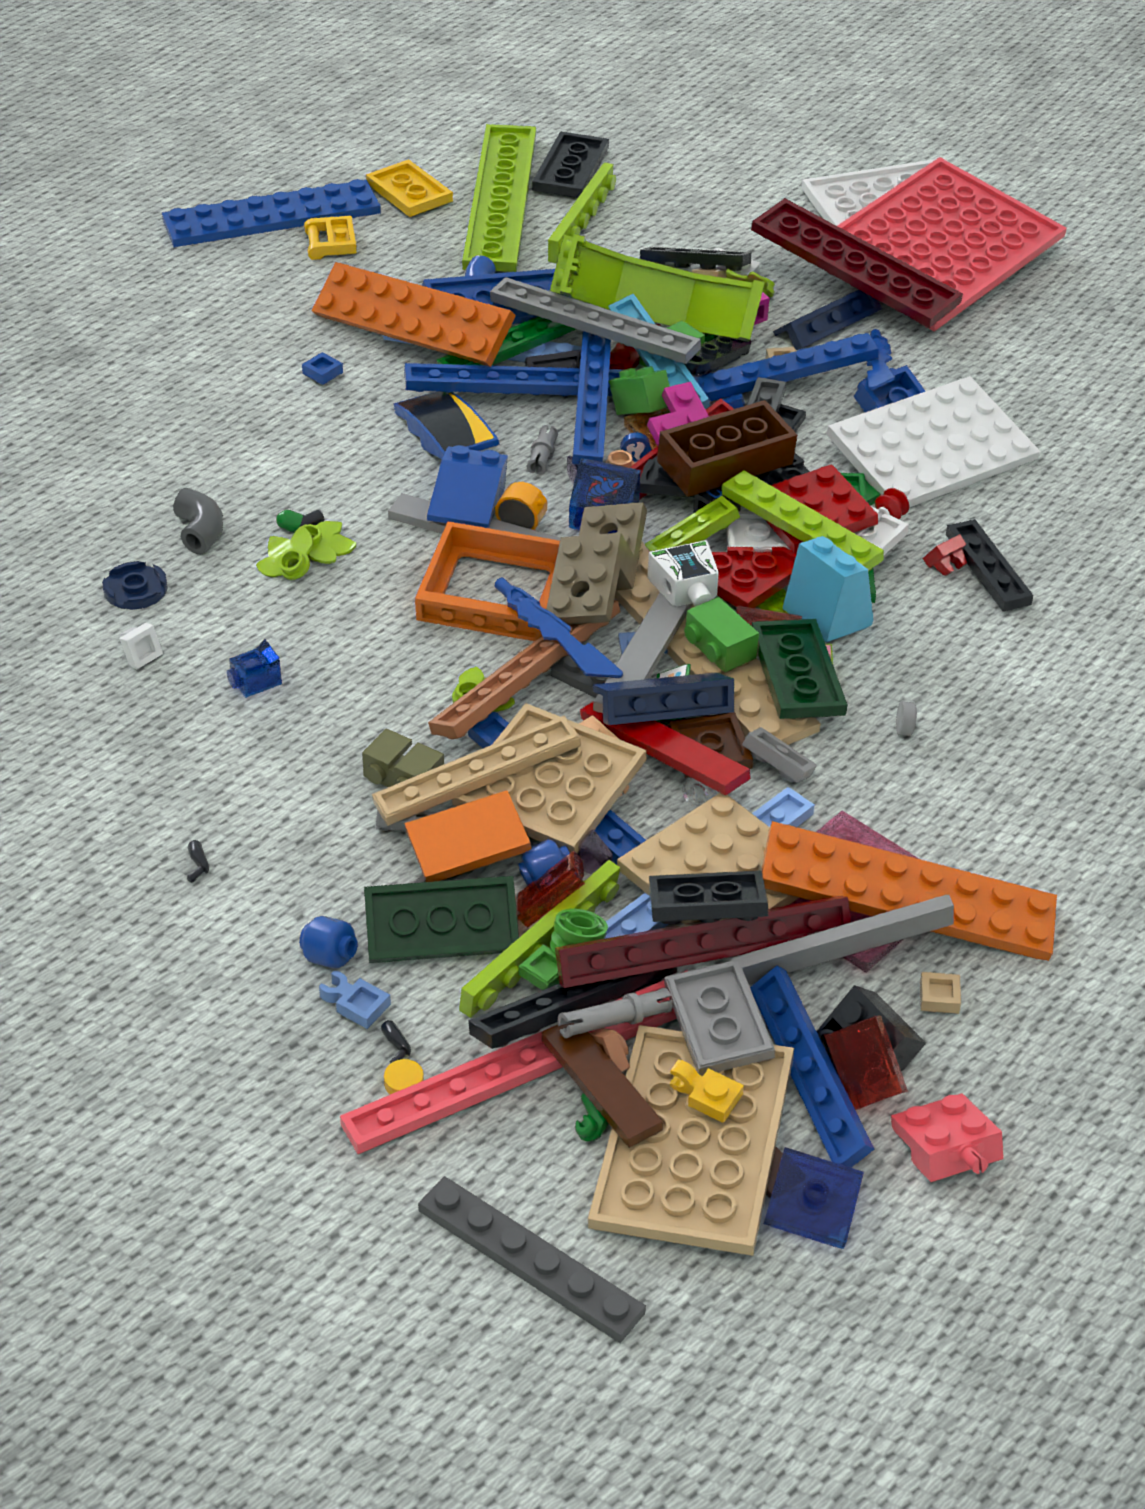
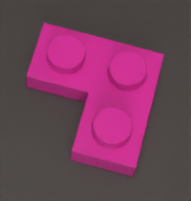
(684, 408)

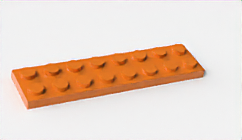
(414, 313)
(883, 881)

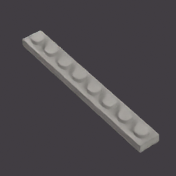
(596, 320)

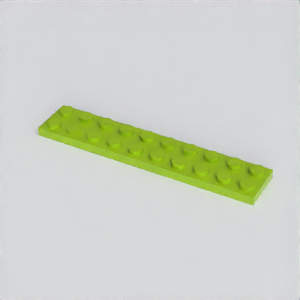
(500, 196)

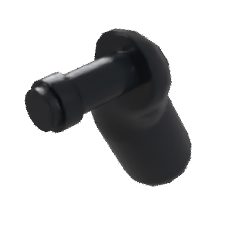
(198, 856)
(396, 1037)

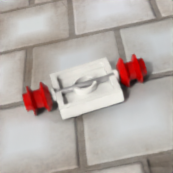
(889, 528)

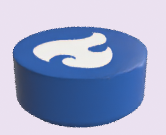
(636, 444)

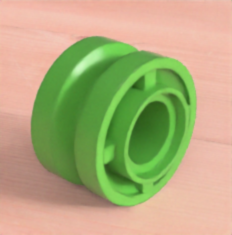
(576, 927)

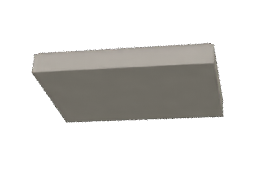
(719, 1017)

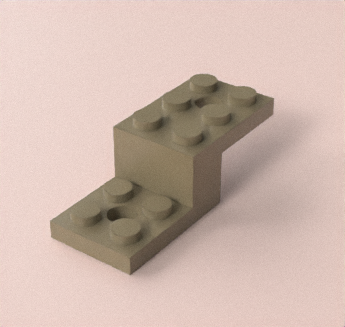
(597, 563)

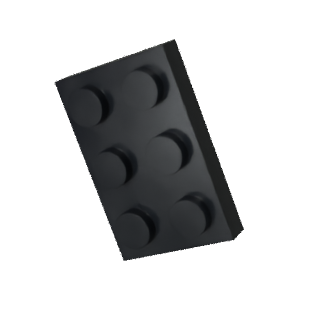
(708, 896)

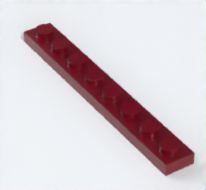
(695, 942)

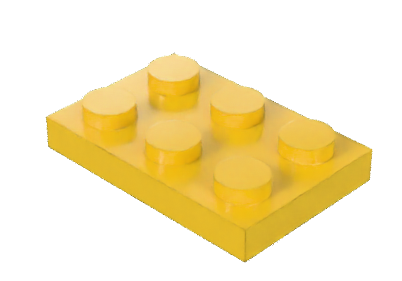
(409, 188)

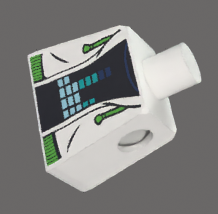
(684, 573)

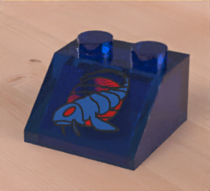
(602, 485)

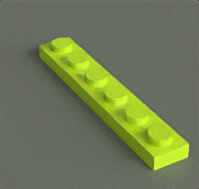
(583, 208)
(797, 518)
(504, 970)

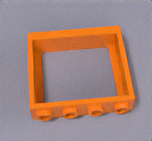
(486, 544)

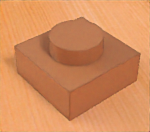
(613, 1045)

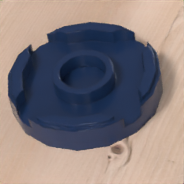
(145, 590)

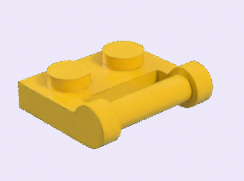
(339, 236)

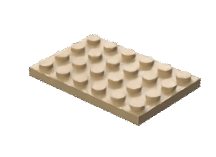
(697, 1176)

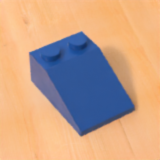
(468, 486)

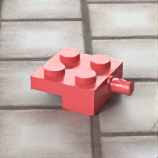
(949, 1137)

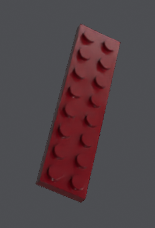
(857, 262)

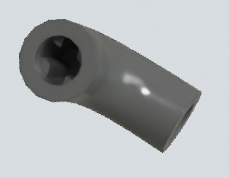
(204, 519)

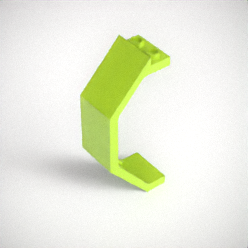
(668, 294)

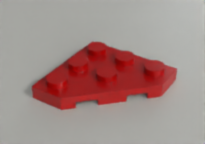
(750, 576)

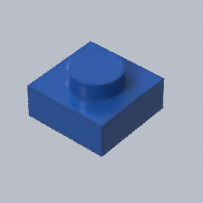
(322, 368)

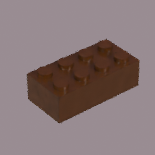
(723, 445)

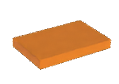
(467, 837)

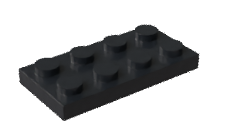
(570, 164)

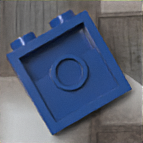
(902, 387)

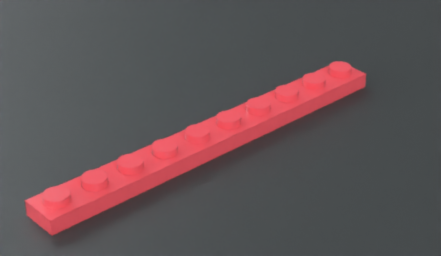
(466, 1086)

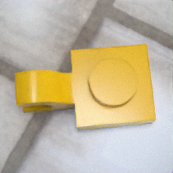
(709, 1094)

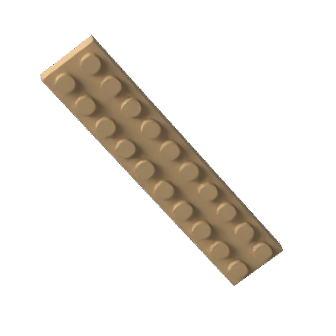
(751, 692)

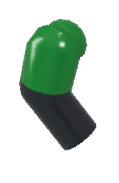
(293, 520)

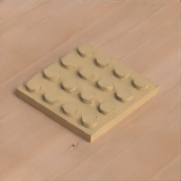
(567, 792)
(706, 840)

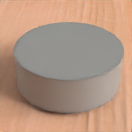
(906, 718)

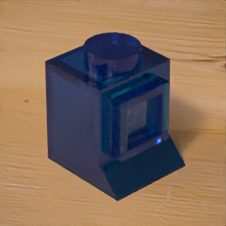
(255, 670)

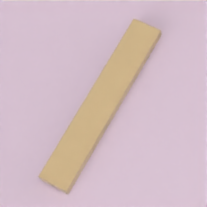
(475, 770)

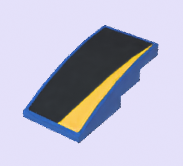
(445, 421)

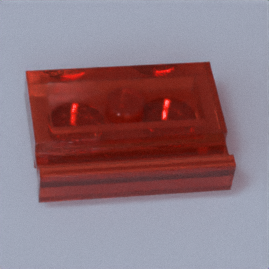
(550, 889)
(866, 1062)

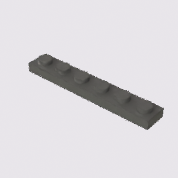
(532, 1259)

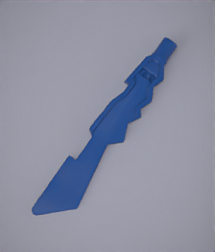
(881, 373)
(528, 608)

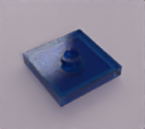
(813, 1198)

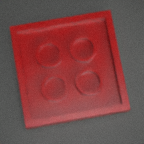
(829, 495)

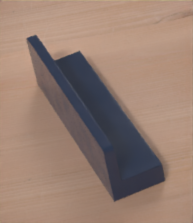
(829, 318)
(666, 698)

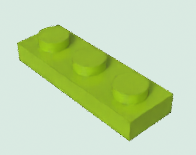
(697, 526)

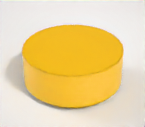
(402, 1074)

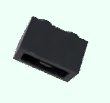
(863, 1004)

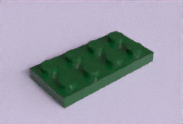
(799, 669)
(440, 919)

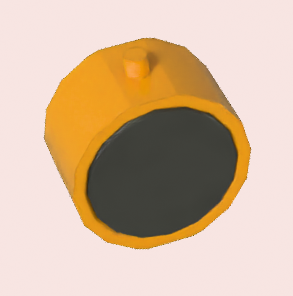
(521, 505)

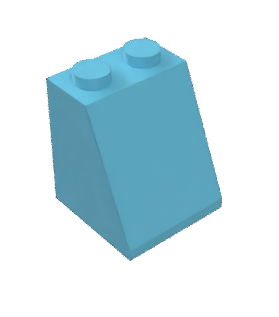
(829, 588)

